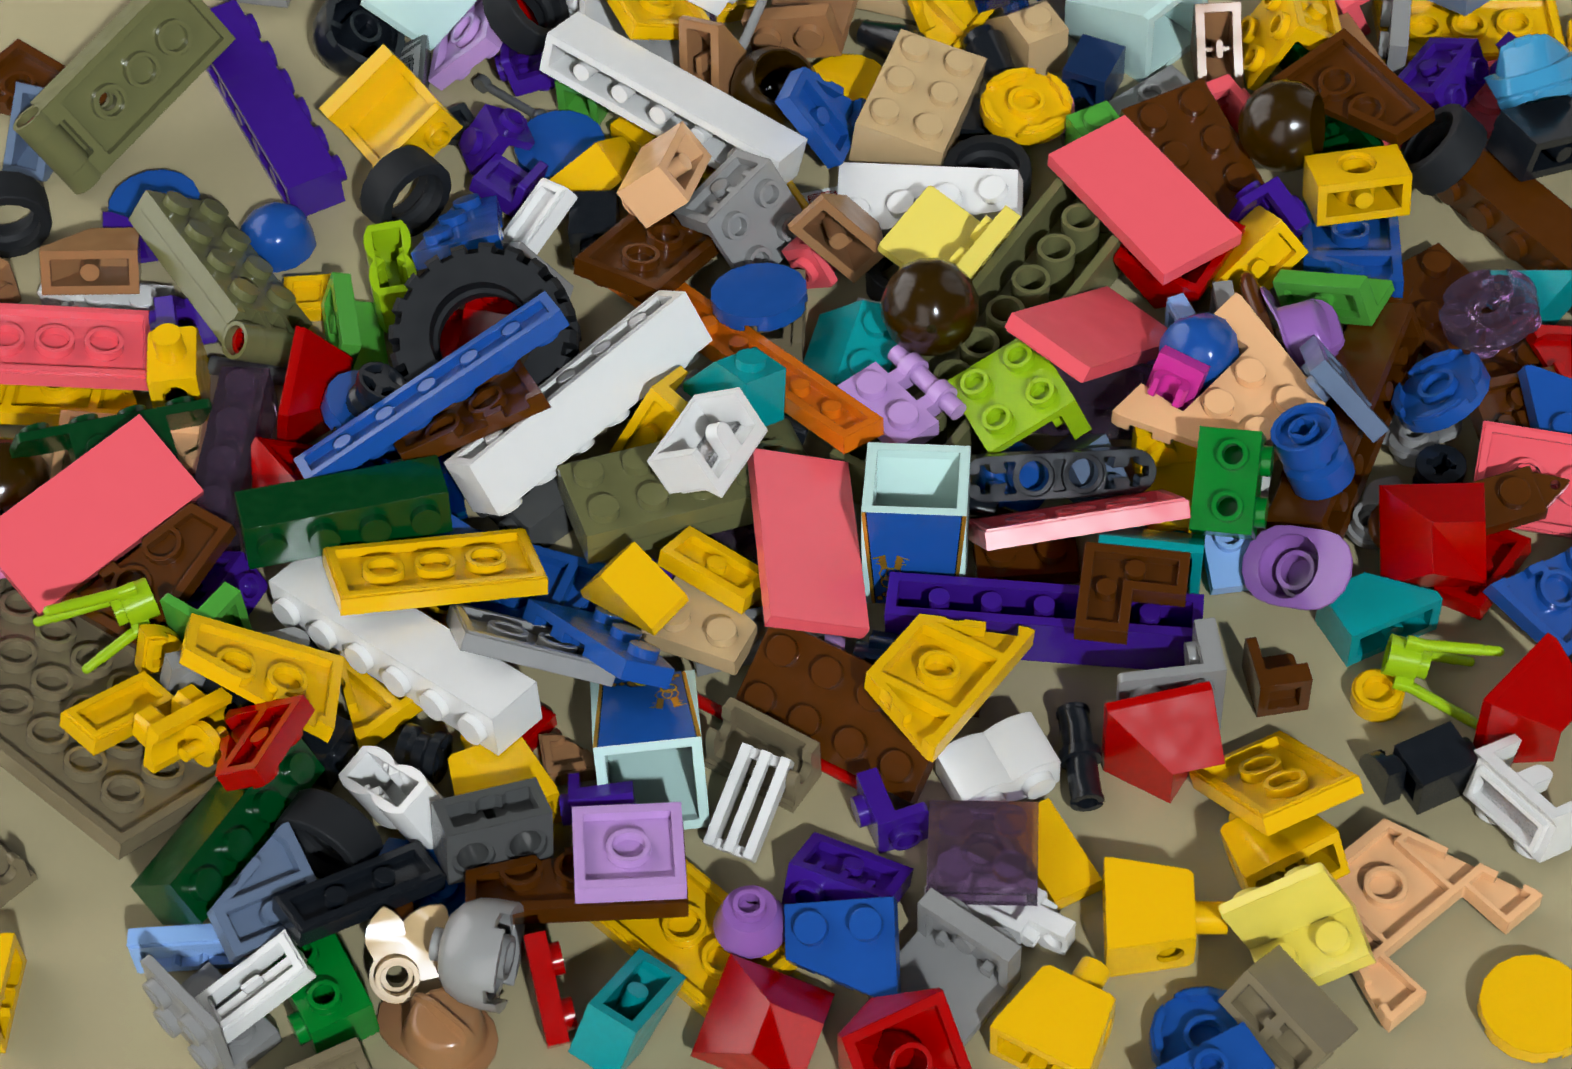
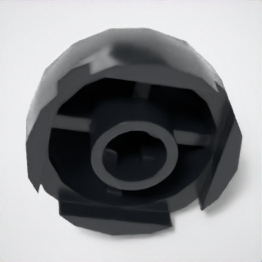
(350, 34)

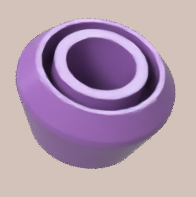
(750, 922)

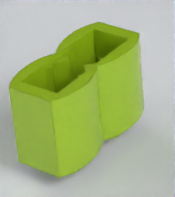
(390, 266)

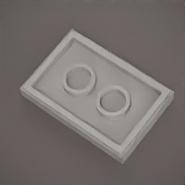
(520, 643)

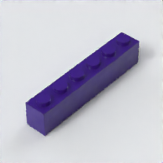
(273, 119)
(1050, 609)

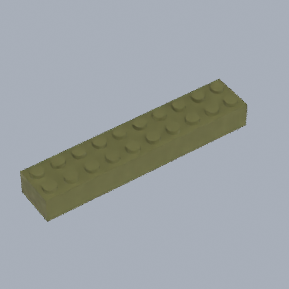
(1047, 257)

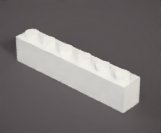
(663, 95)
(584, 400)
(412, 658)

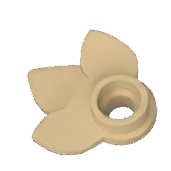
(406, 945)

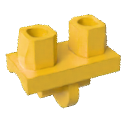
(187, 733)

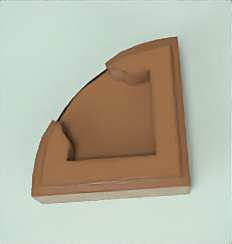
(565, 757)

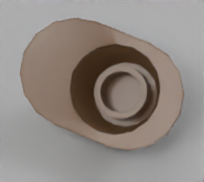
(439, 1032)

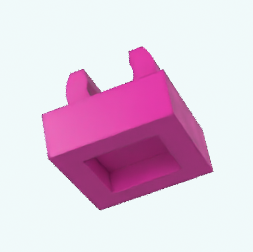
(1177, 377)

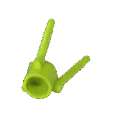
(130, 604)
(1411, 659)

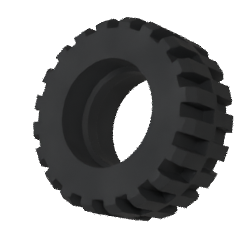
(472, 276)

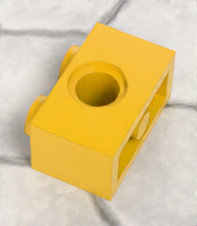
(1357, 185)

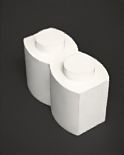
(1001, 763)
(392, 793)

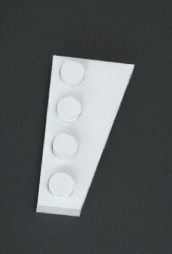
(891, 189)

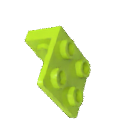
(1015, 396)

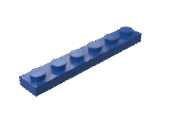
(435, 389)

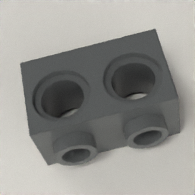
(491, 827)

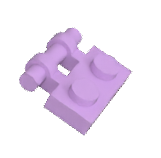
(904, 416)

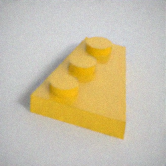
(265, 668)

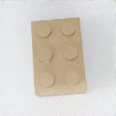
(917, 103)

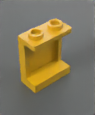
(388, 109)

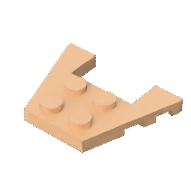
(1242, 398)
(1403, 886)

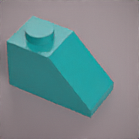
(756, 375)
(1372, 610)
(626, 1012)

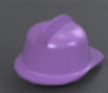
(1303, 320)
(1297, 567)

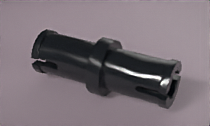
(1080, 756)

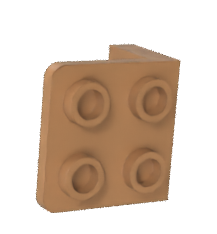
(804, 26)

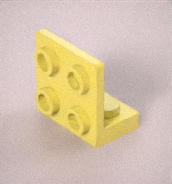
(944, 230)
(1307, 918)

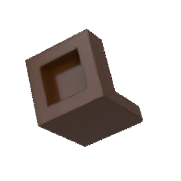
(1275, 681)

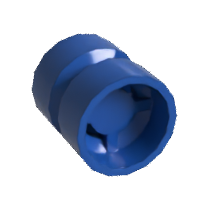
(1312, 451)

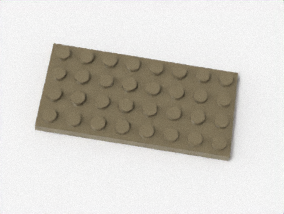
(101, 794)

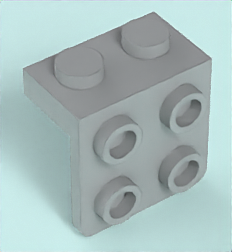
(963, 958)

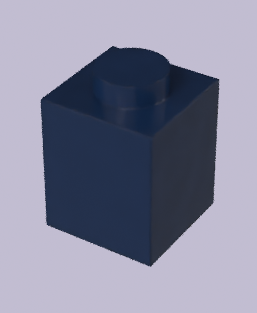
(1094, 69)

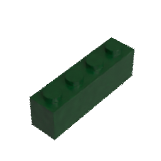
(341, 509)
(220, 841)

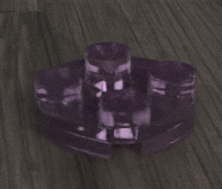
(1487, 333)

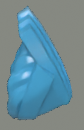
(1531, 71)

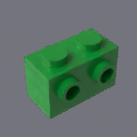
(1230, 483)
(333, 1003)

